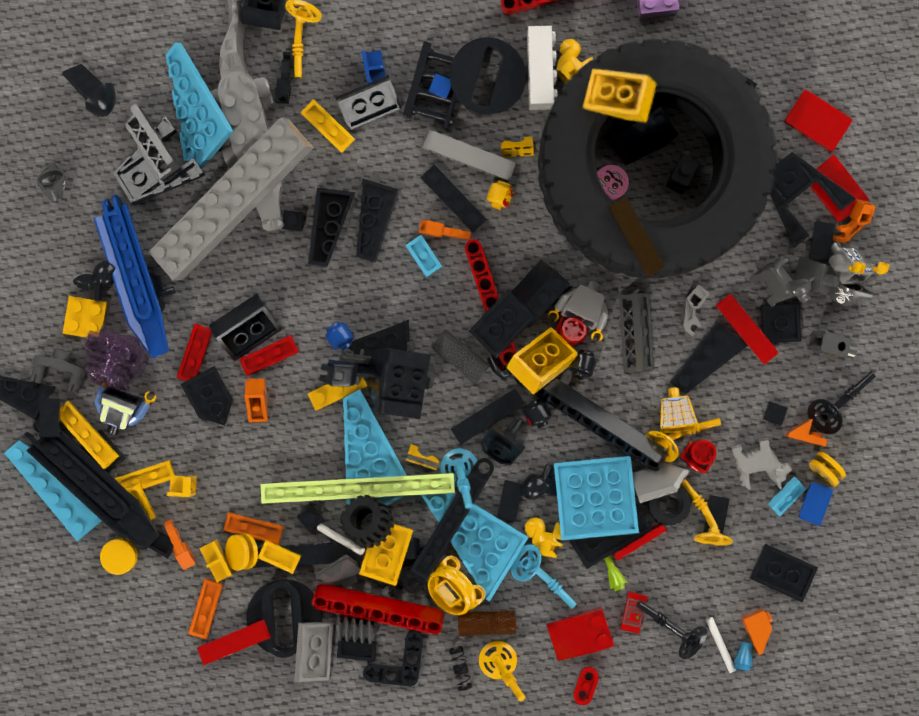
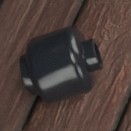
(583, 365)
(537, 413)

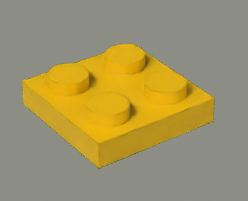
(84, 316)

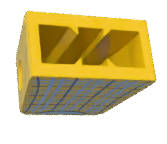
(677, 413)

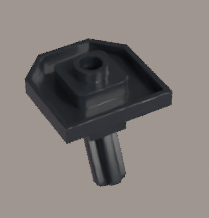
(502, 444)

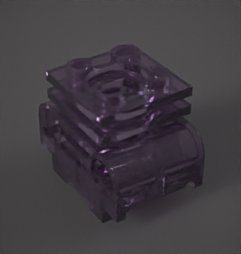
(112, 358)

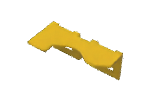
(527, 142)
(413, 450)

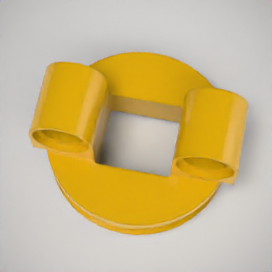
(469, 595)

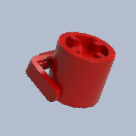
(572, 330)
(701, 452)

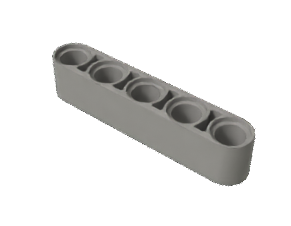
(468, 154)

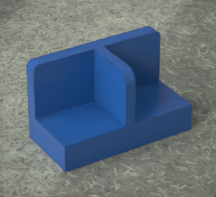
(373, 65)
(815, 503)

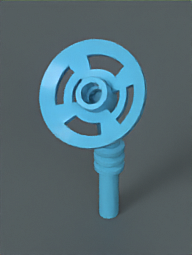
(460, 472)
(534, 567)

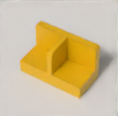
(182, 486)
(216, 560)

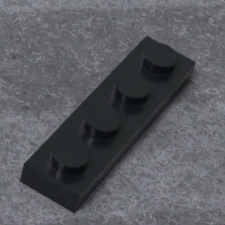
(453, 198)

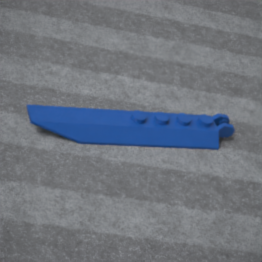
(131, 276)

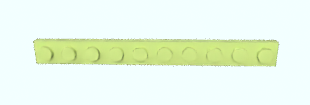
(358, 486)

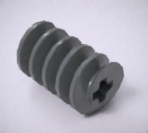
(355, 630)

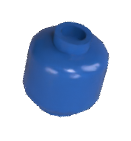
(339, 336)

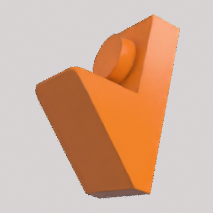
(801, 432)

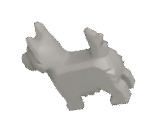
(760, 460)

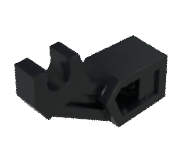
(283, 85)

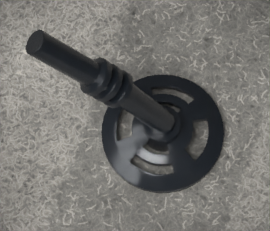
(830, 412)
(692, 642)

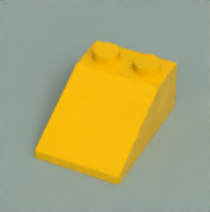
(620, 94)

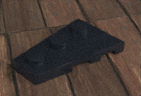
(391, 337)
(24, 395)

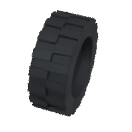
(675, 517)

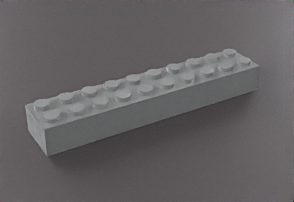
(231, 199)

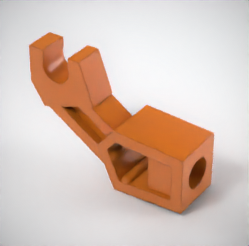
(861, 216)
(438, 230)
(181, 550)

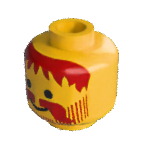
(500, 195)

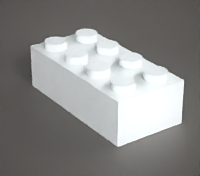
(540, 67)

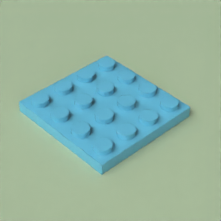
(596, 498)

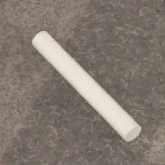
(341, 539)
(720, 644)

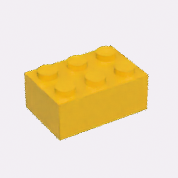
(541, 360)

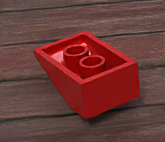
(580, 634)

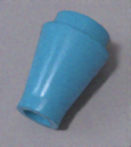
(744, 657)

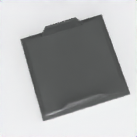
(340, 572)

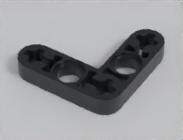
(400, 671)

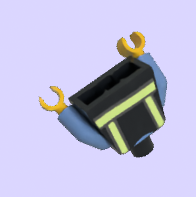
(120, 408)

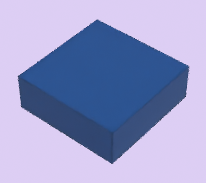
(440, 86)

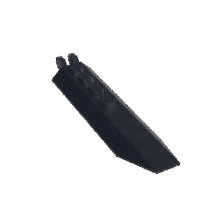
(93, 487)

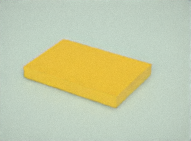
(386, 560)

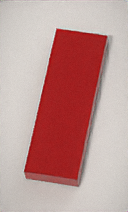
(194, 352)
(269, 355)
(637, 543)

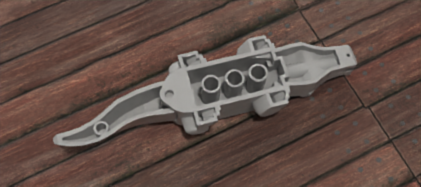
(244, 107)

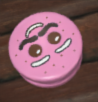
(613, 180)

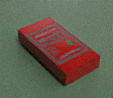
(632, 615)

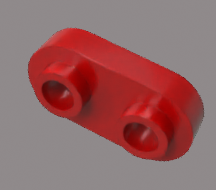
(585, 685)

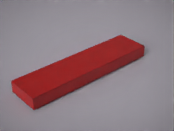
(747, 329)
(233, 642)

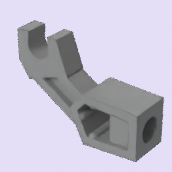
(690, 310)

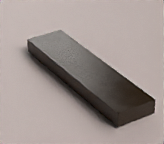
(636, 237)

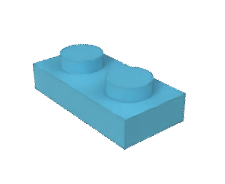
(423, 256)
(787, 496)

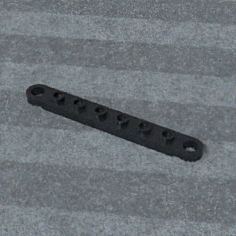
(447, 528)

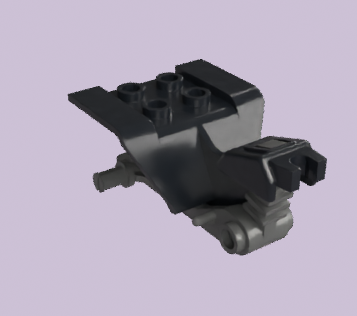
(394, 378)

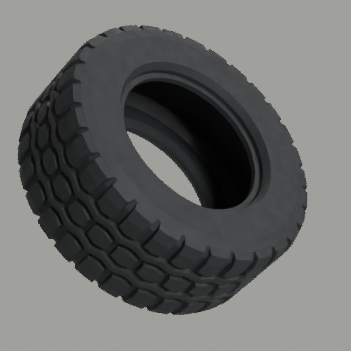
(723, 110)

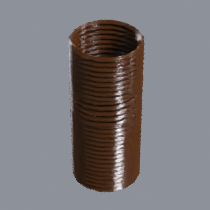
(486, 623)

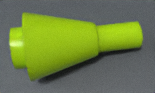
(615, 577)

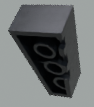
(328, 219)

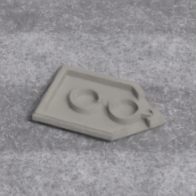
(655, 484)

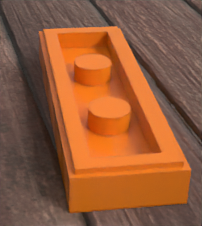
(256, 528)
(205, 608)

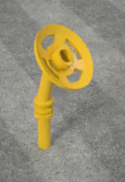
(301, 16)
(666, 441)
(713, 535)
(500, 665)

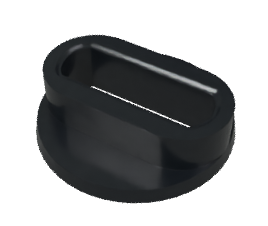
(508, 82)
(262, 608)

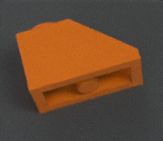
(256, 400)
(758, 628)

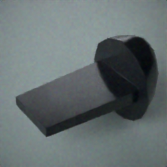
(99, 97)

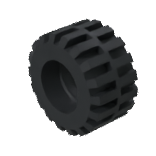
(357, 512)

